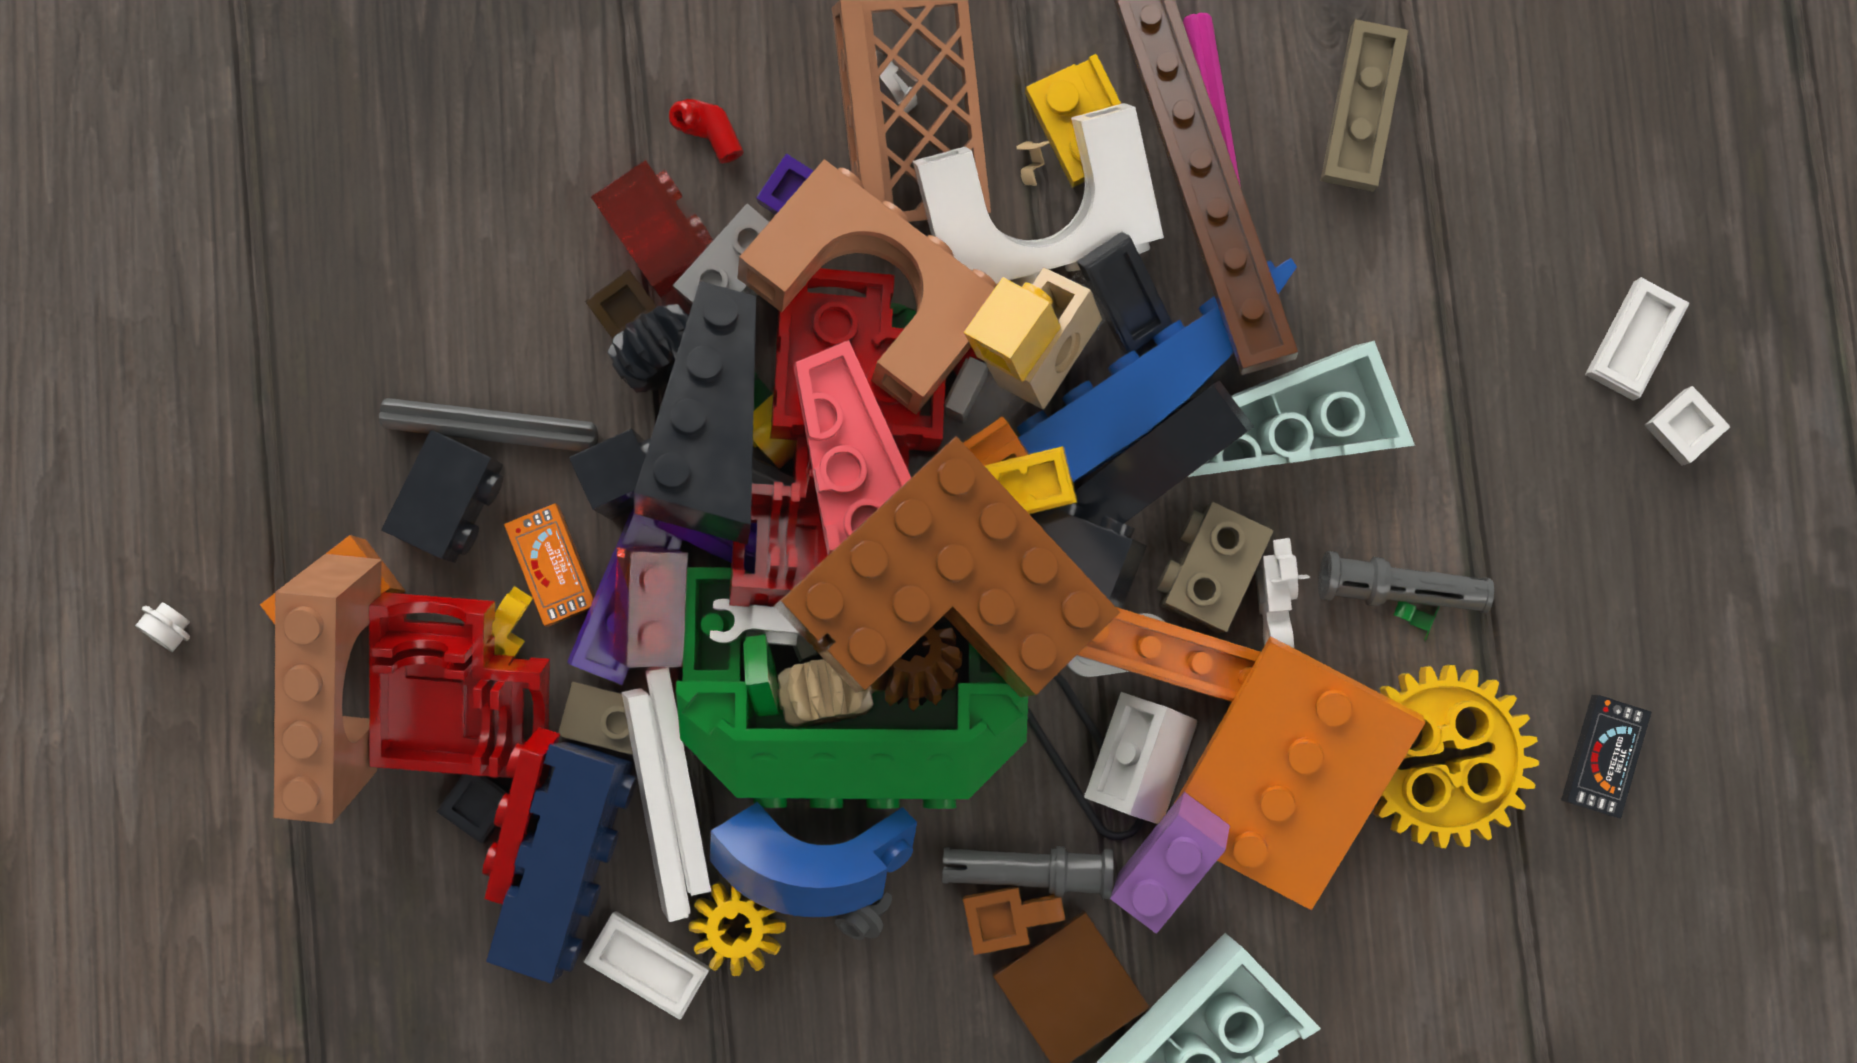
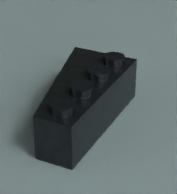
(703, 436)

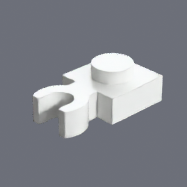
(1275, 600)

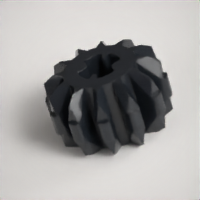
(649, 347)

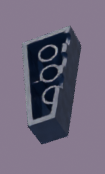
(561, 861)

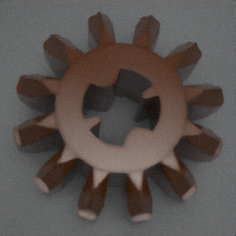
(923, 669)

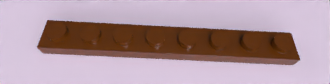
(1207, 184)

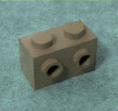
(1213, 567)

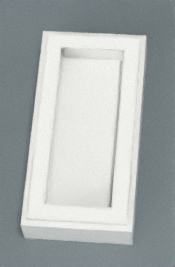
(1637, 339)
(647, 965)

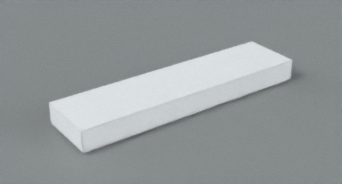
(678, 781)
(656, 804)

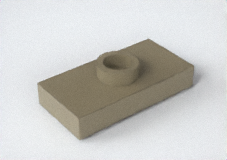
(596, 718)

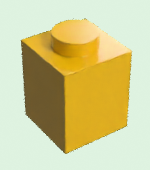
(1013, 328)

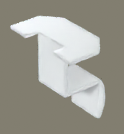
(1287, 561)

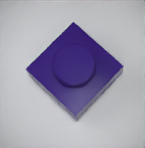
(783, 184)

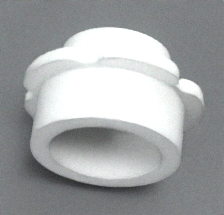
(164, 626)

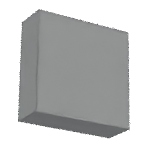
(965, 389)

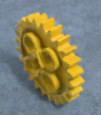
(1453, 804)

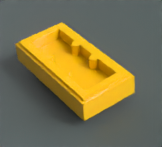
(1037, 479)

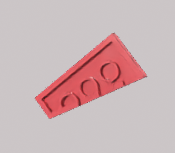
(847, 441)

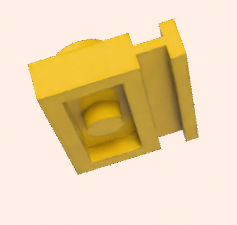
(1067, 95)

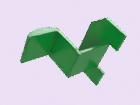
(1415, 617)

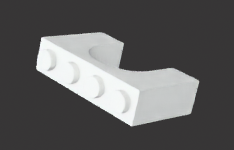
(1114, 200)

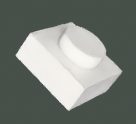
(1687, 426)

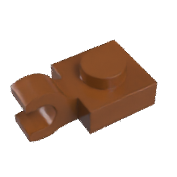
(1001, 919)

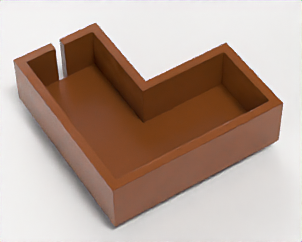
(955, 550)

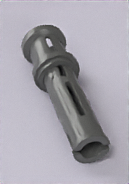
(1378, 581)
(1057, 871)

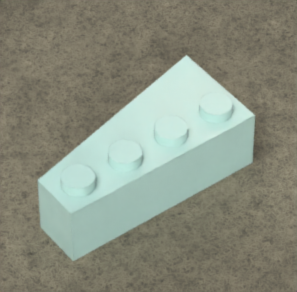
(1316, 413)
(1216, 1014)

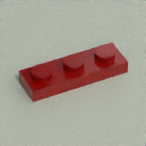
(514, 814)

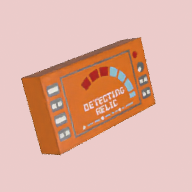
(551, 564)

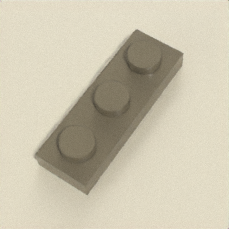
(1364, 105)

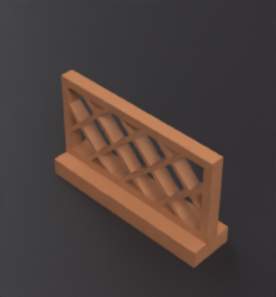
(864, 100)

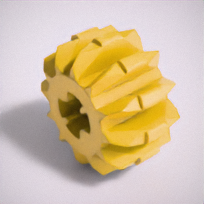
(745, 944)

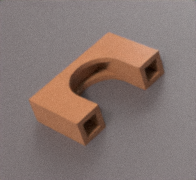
(839, 217)
(317, 751)

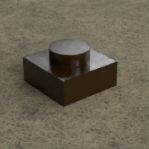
(620, 303)

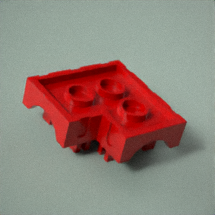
(825, 320)
(787, 536)
(443, 692)

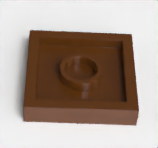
(1070, 990)

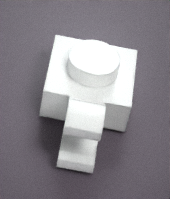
(758, 619)

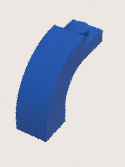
(808, 877)

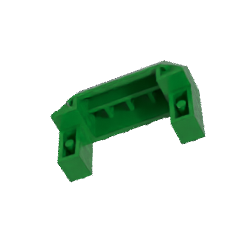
(876, 757)

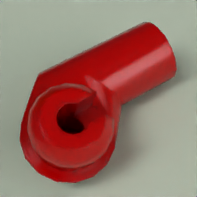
(707, 122)

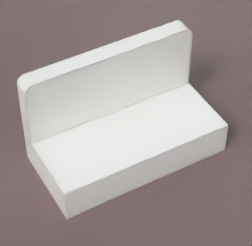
(1141, 758)

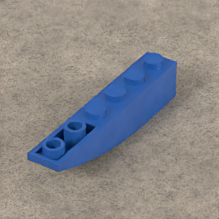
(1139, 394)

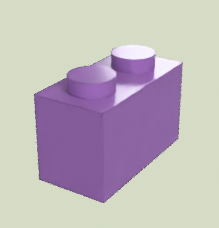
(1170, 862)

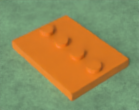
(1299, 769)

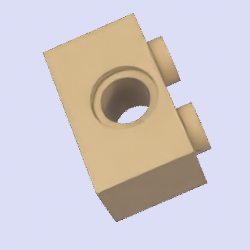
(1078, 321)

